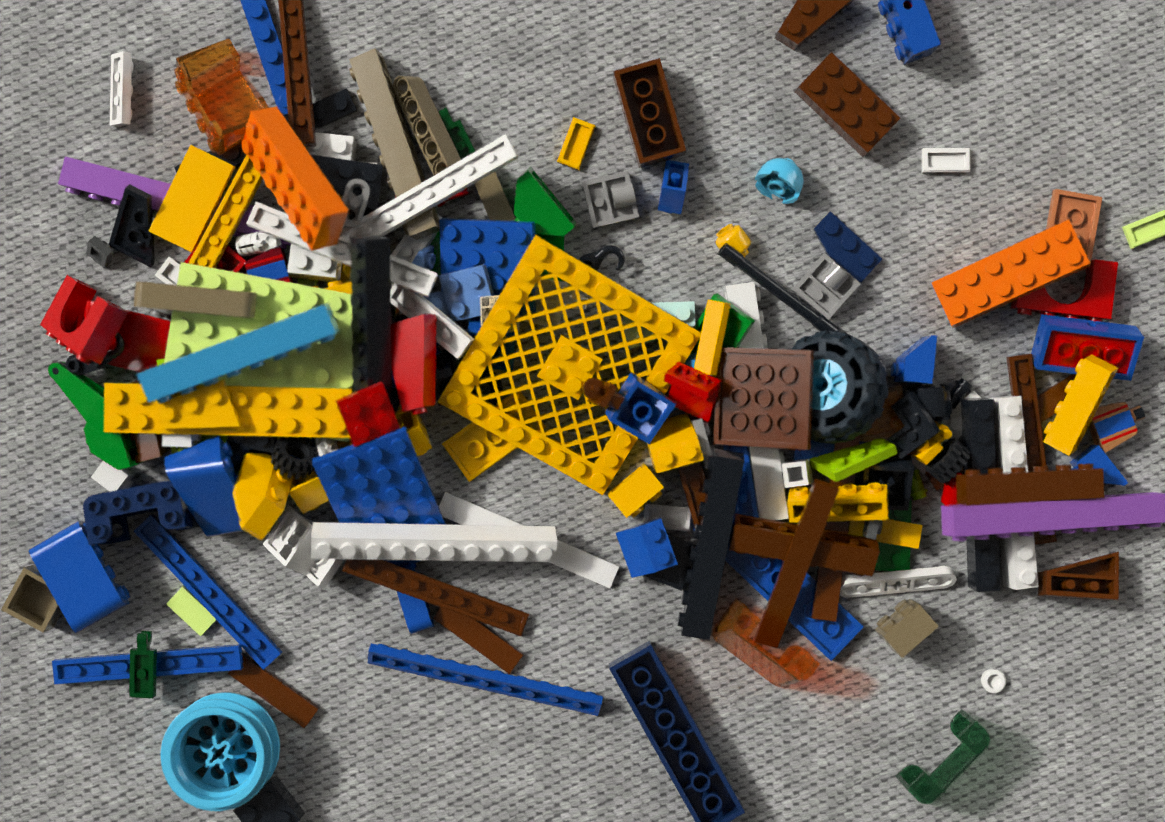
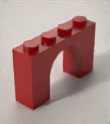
(1093, 303)
(96, 333)

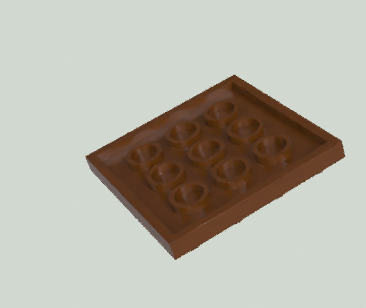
(764, 398)

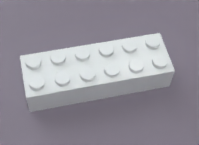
(305, 263)

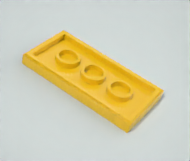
(192, 198)
(479, 449)

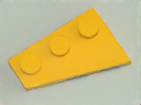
(199, 409)

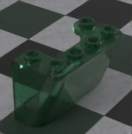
(973, 745)

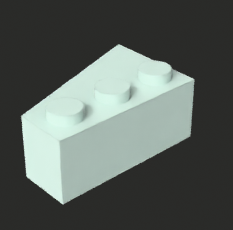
(682, 310)

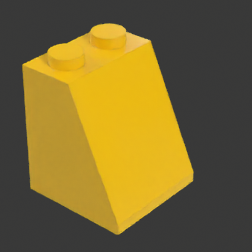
(675, 444)

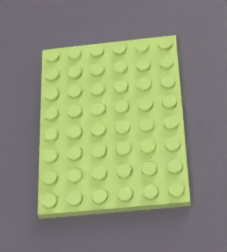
(316, 367)

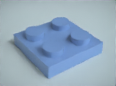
(463, 291)

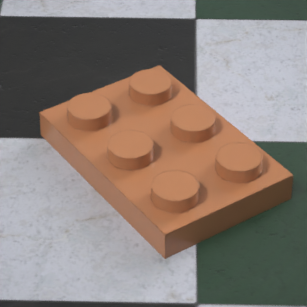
(1082, 212)

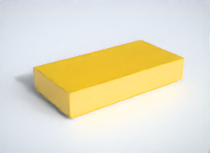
(576, 143)

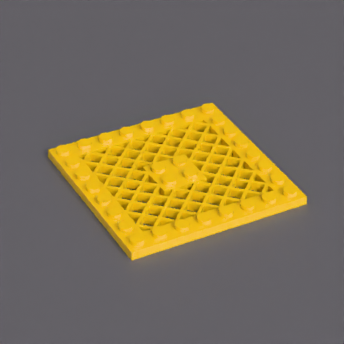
(566, 364)

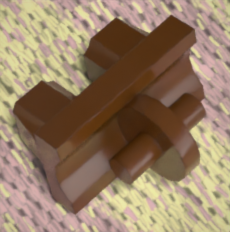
(602, 393)

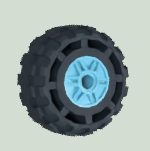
(846, 386)

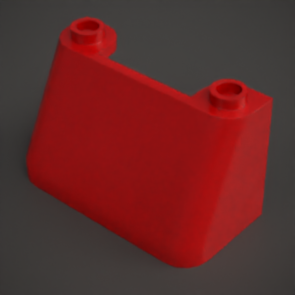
(143, 338)

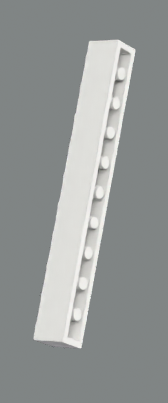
(764, 461)
(433, 542)

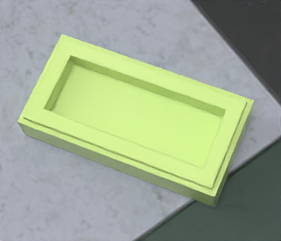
(1145, 229)
(191, 611)

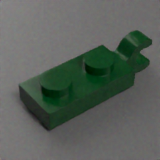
(457, 134)
(143, 667)

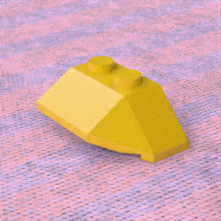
(260, 494)

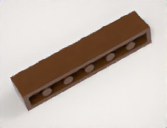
(1029, 486)
(834, 550)

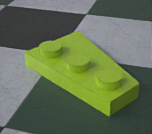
(851, 460)

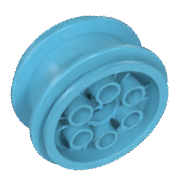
(181, 759)

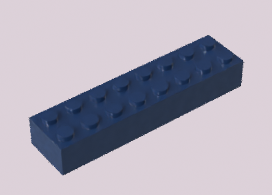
(675, 736)

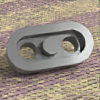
(356, 203)

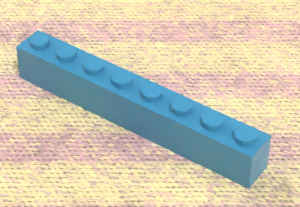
(238, 352)

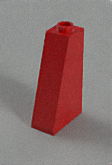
(415, 362)

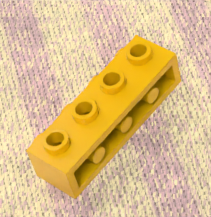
(1080, 404)
(851, 503)

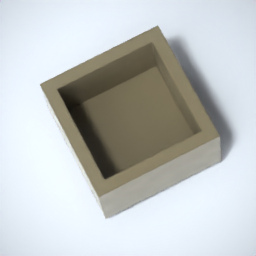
(32, 601)
(905, 627)

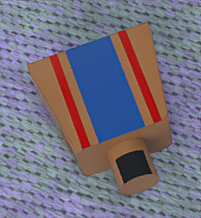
(1114, 424)

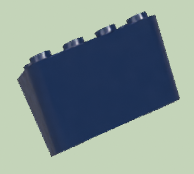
(114, 507)

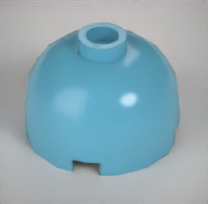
(781, 179)

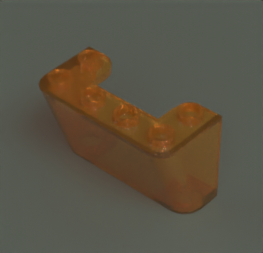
(217, 94)
(791, 667)

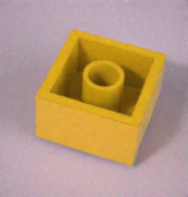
(636, 491)

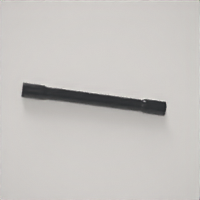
(737, 260)

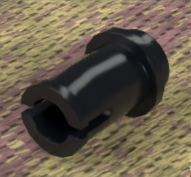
(959, 391)

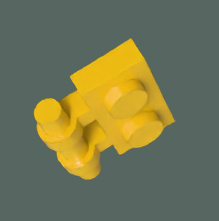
(932, 447)

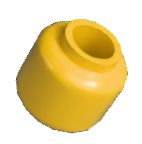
(735, 237)

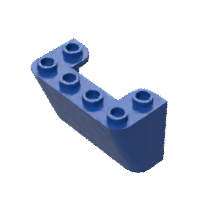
(206, 485)
(78, 577)

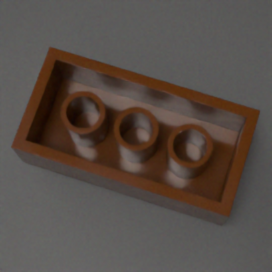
(847, 104)
(649, 113)

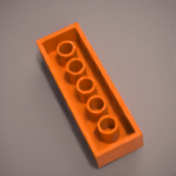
(294, 178)
(1011, 274)

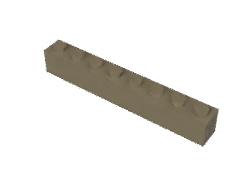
(391, 135)

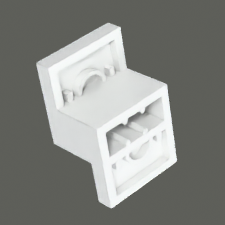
(292, 547)

